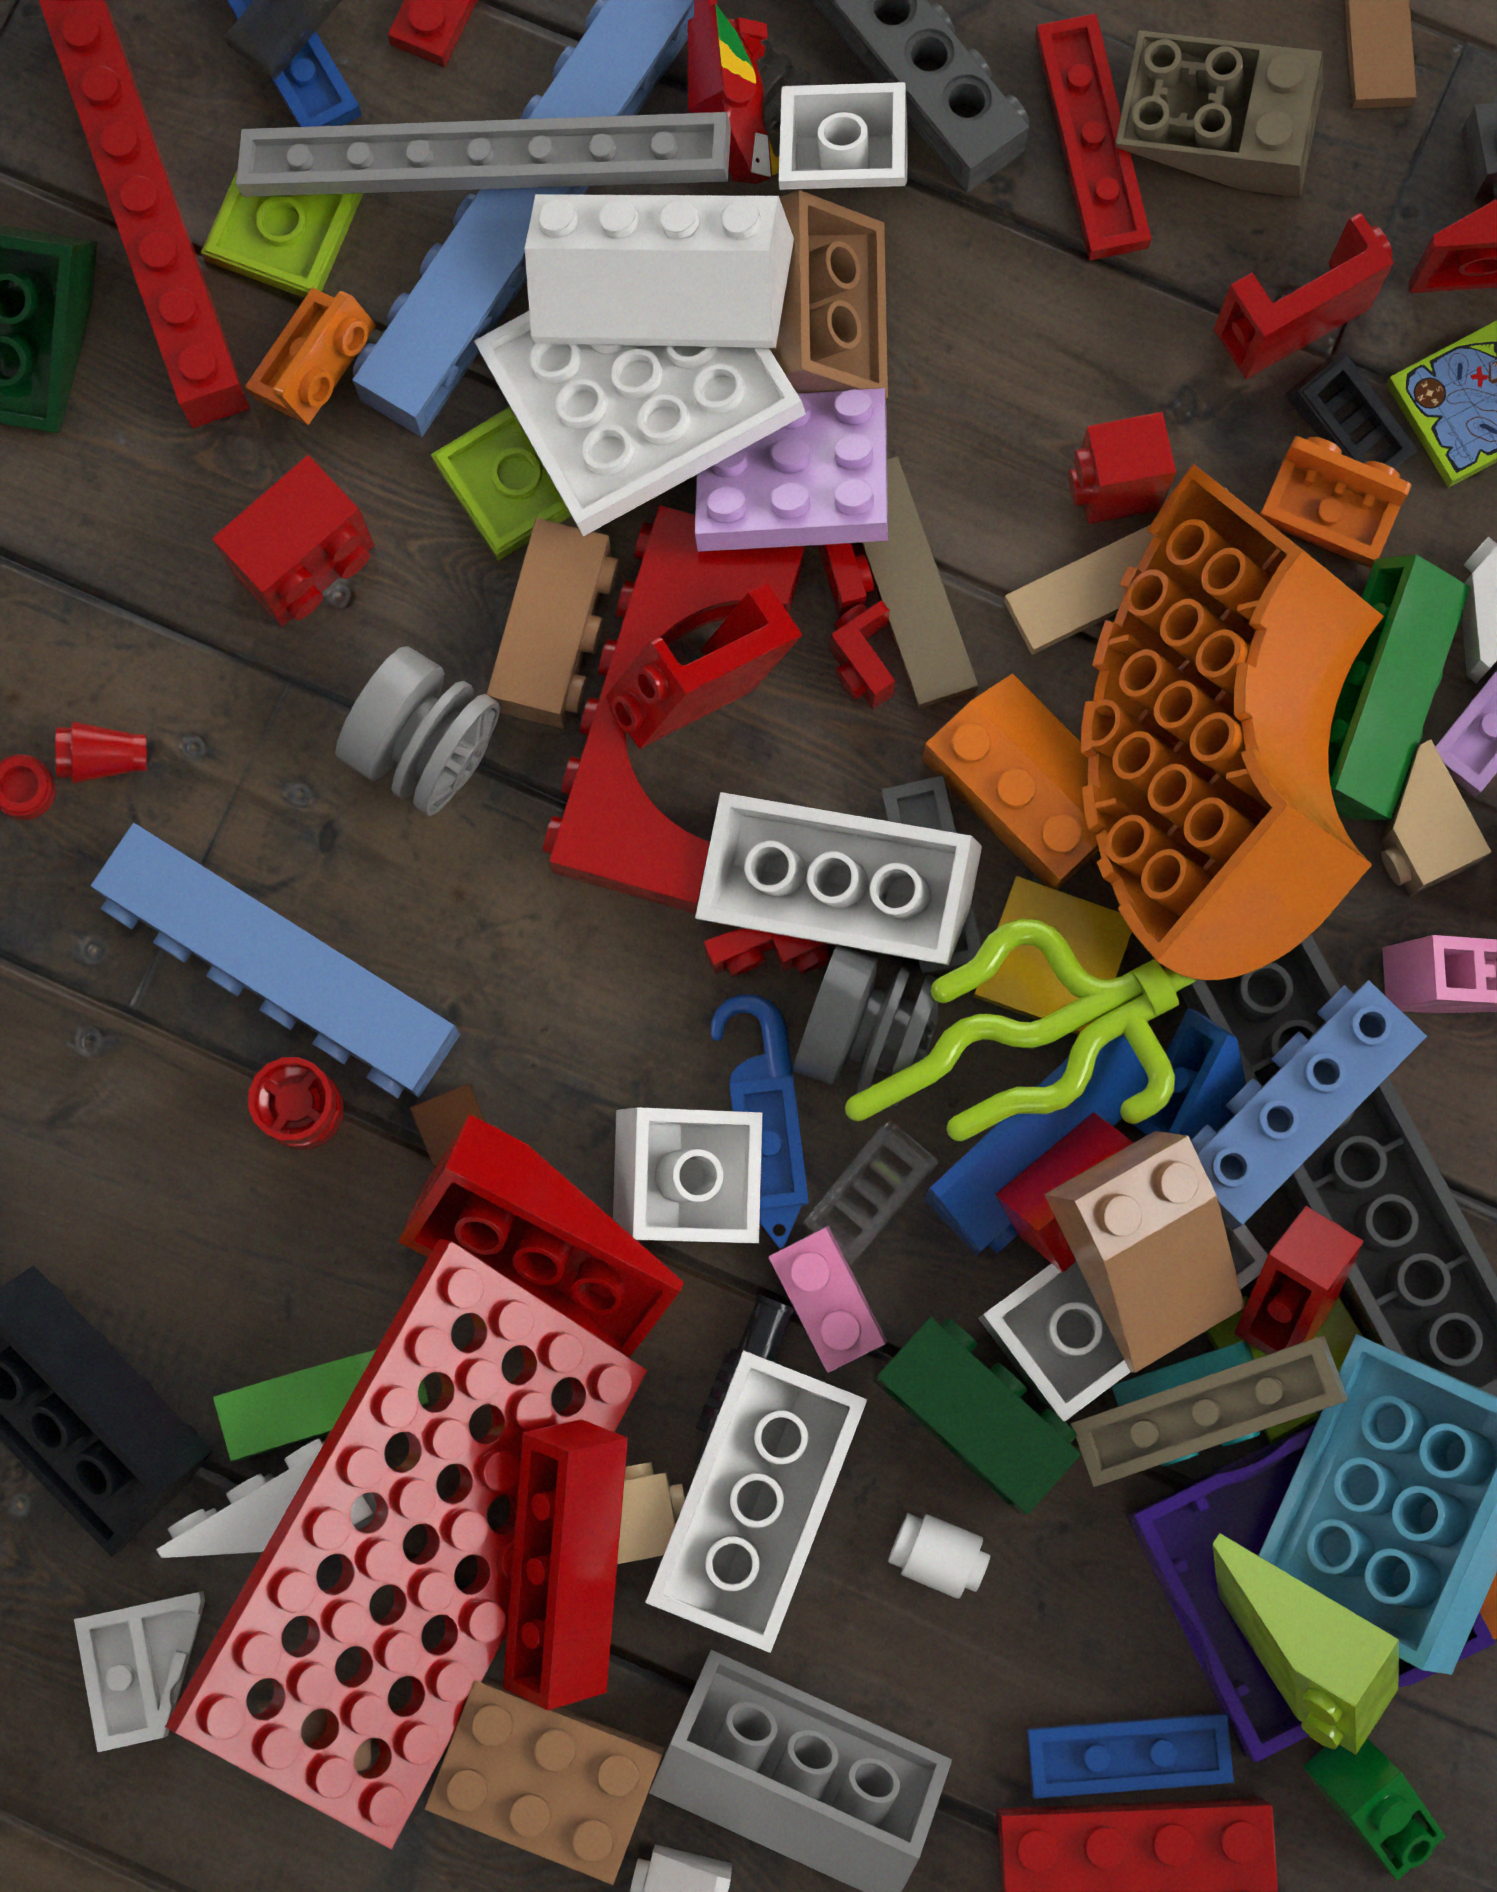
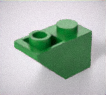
(1377, 1805)

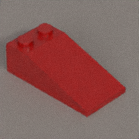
(541, 1234)

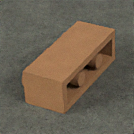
(553, 623)

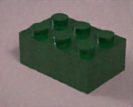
(979, 1414)

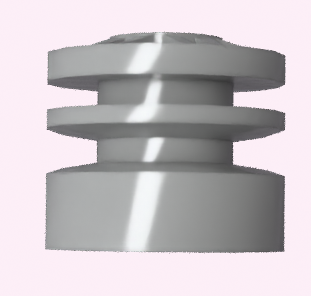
(407, 725)

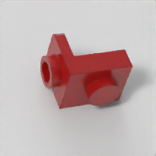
(860, 667)

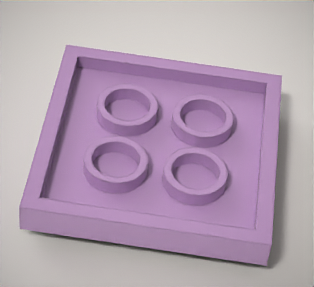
(803, 483)

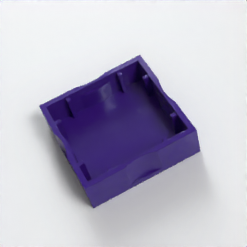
(1178, 1542)

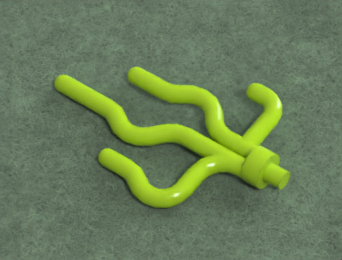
(1115, 1004)

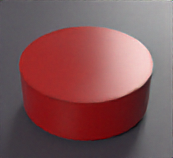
(25, 787)

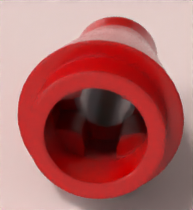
(97, 752)

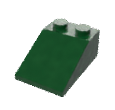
(42, 323)

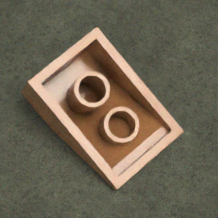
(1150, 1245)

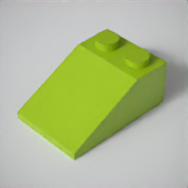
(1319, 1654)

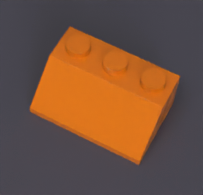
(1019, 778)

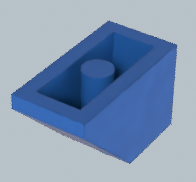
(1206, 1078)

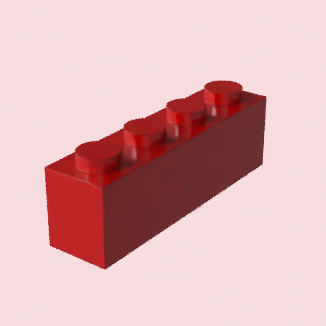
(564, 1563)

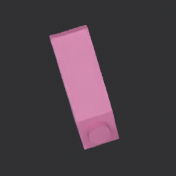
(1442, 974)

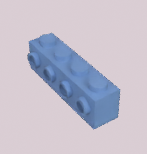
(1305, 1099)

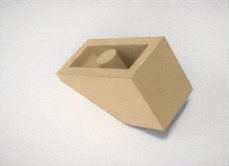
(1430, 827)

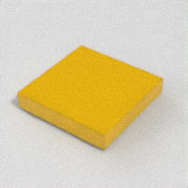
(1025, 977)

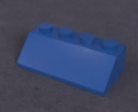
(968, 1189)

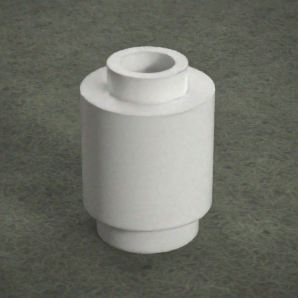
(939, 1555)

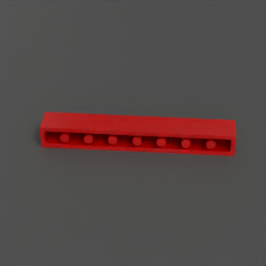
(145, 210)

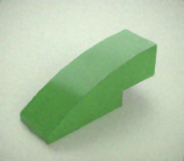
(290, 1407)

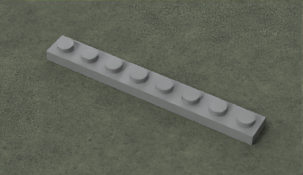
(485, 154)

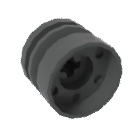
(864, 1022)

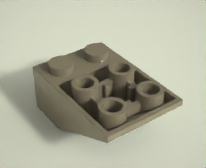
(1223, 109)

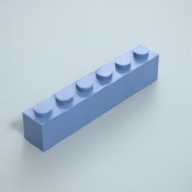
(276, 961)

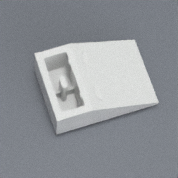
(253, 1513)

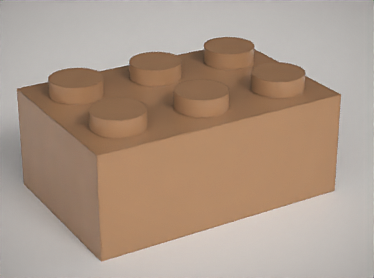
(545, 1780)

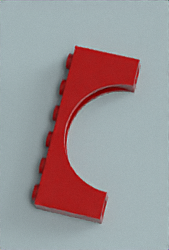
(609, 824)

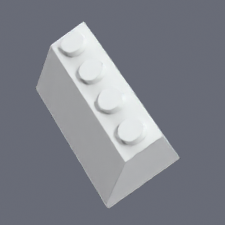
(657, 270)
(838, 878)
(756, 1501)

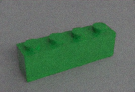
(1392, 684)

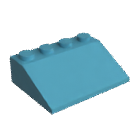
(1397, 1504)

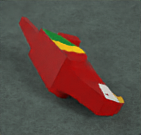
(727, 79)

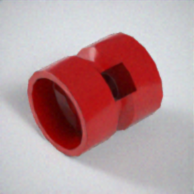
(295, 1103)

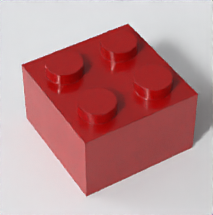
(296, 542)

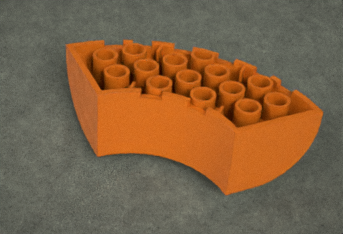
(1219, 738)

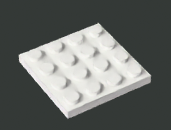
(634, 417)

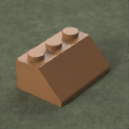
(833, 299)

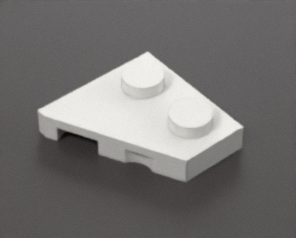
(136, 1667)

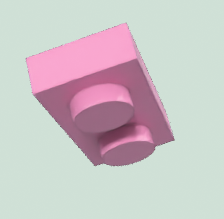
(828, 1299)

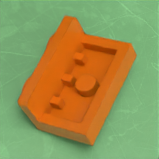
(311, 355)
(1335, 500)

